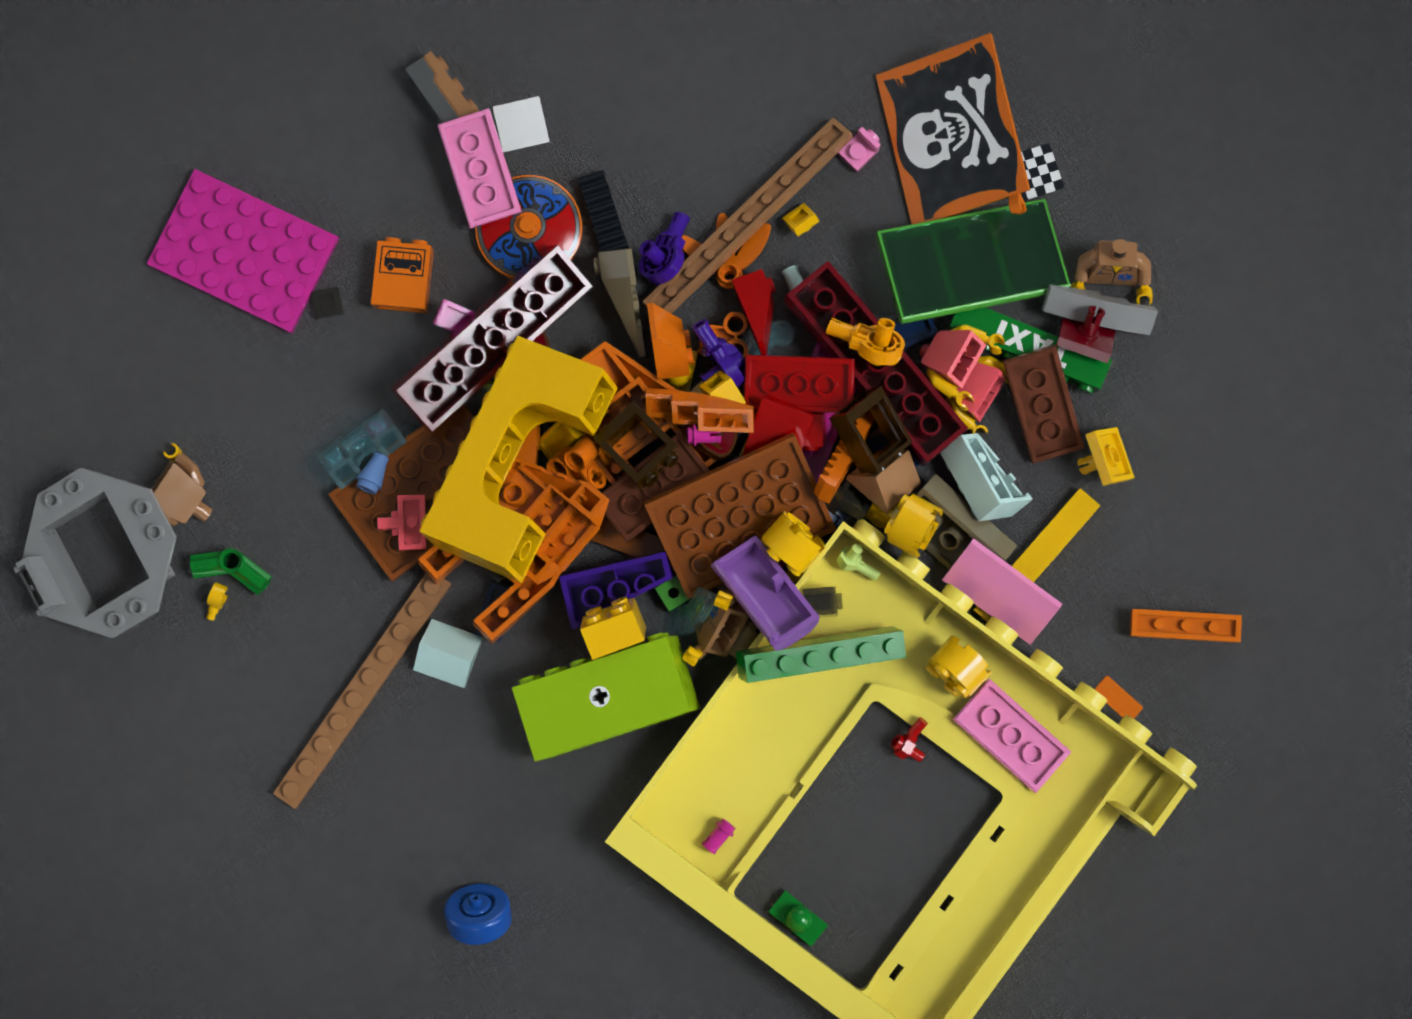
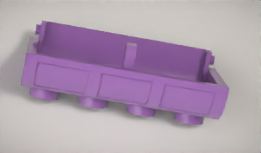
(766, 594)

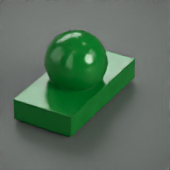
(798, 918)

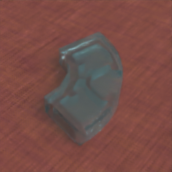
(693, 612)

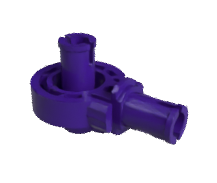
(665, 252)
(721, 354)

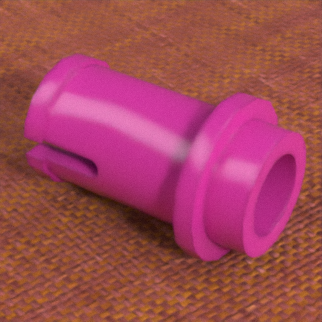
(695, 436)
(718, 835)

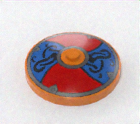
(546, 219)

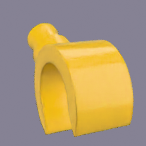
(216, 600)

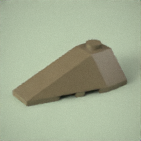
(620, 282)

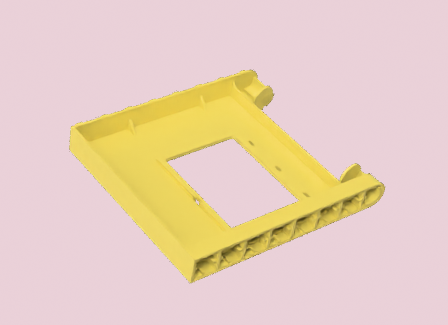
(775, 735)

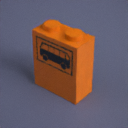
(402, 275)

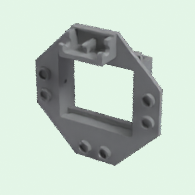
(52, 575)

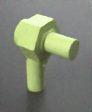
(850, 560)

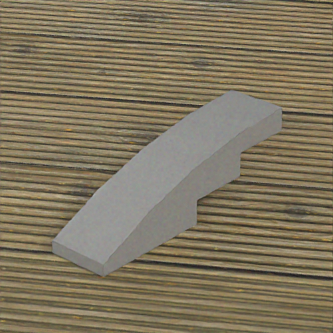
(1119, 313)

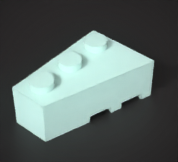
(982, 479)

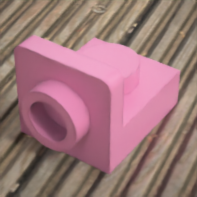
(860, 149)

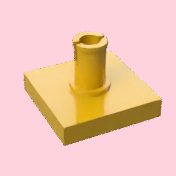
(1107, 457)

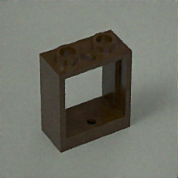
(887, 420)
(619, 428)

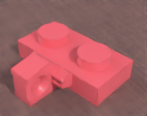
(407, 522)

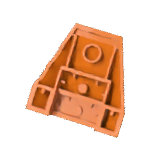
(563, 509)

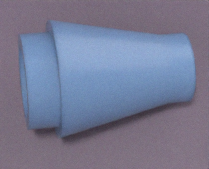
(372, 475)

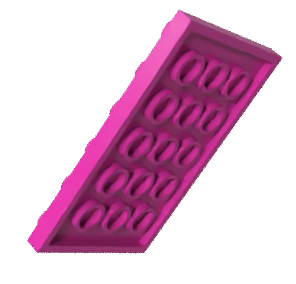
(243, 251)

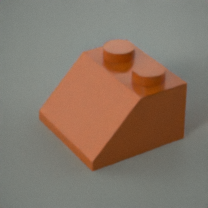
(669, 343)

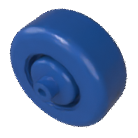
(478, 914)

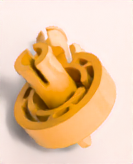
(871, 341)

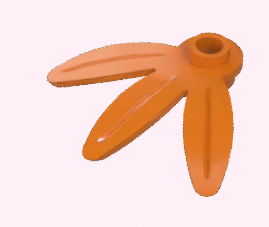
(735, 264)

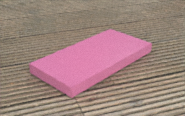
(479, 168)
(1002, 591)
(1011, 735)

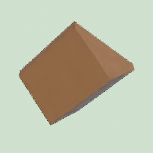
(889, 485)

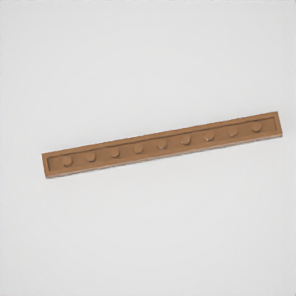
(751, 216)
(361, 691)

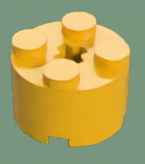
(913, 524)
(793, 543)
(958, 667)

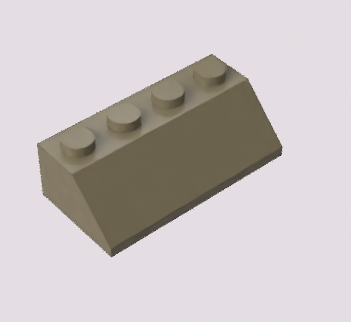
(960, 526)

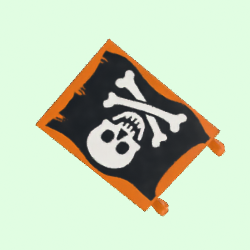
(953, 132)

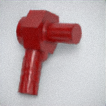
(905, 744)

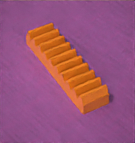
(840, 462)
(1185, 625)

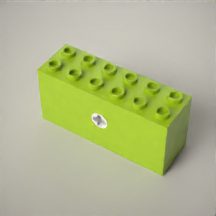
(569, 706)

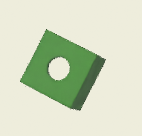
(672, 603)

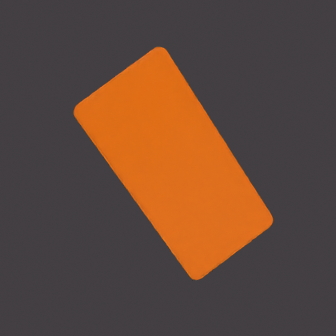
(1118, 698)

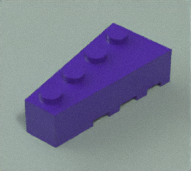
(612, 581)

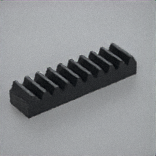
(602, 212)

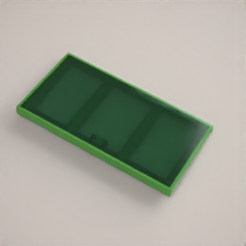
(971, 261)

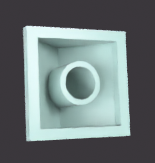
(447, 653)

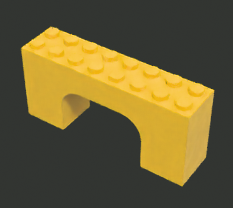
(527, 391)

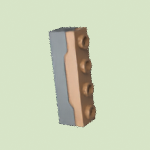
(439, 89)

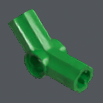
(216, 564)

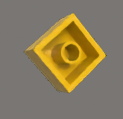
(612, 627)

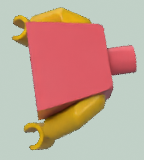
(954, 356)
(983, 385)

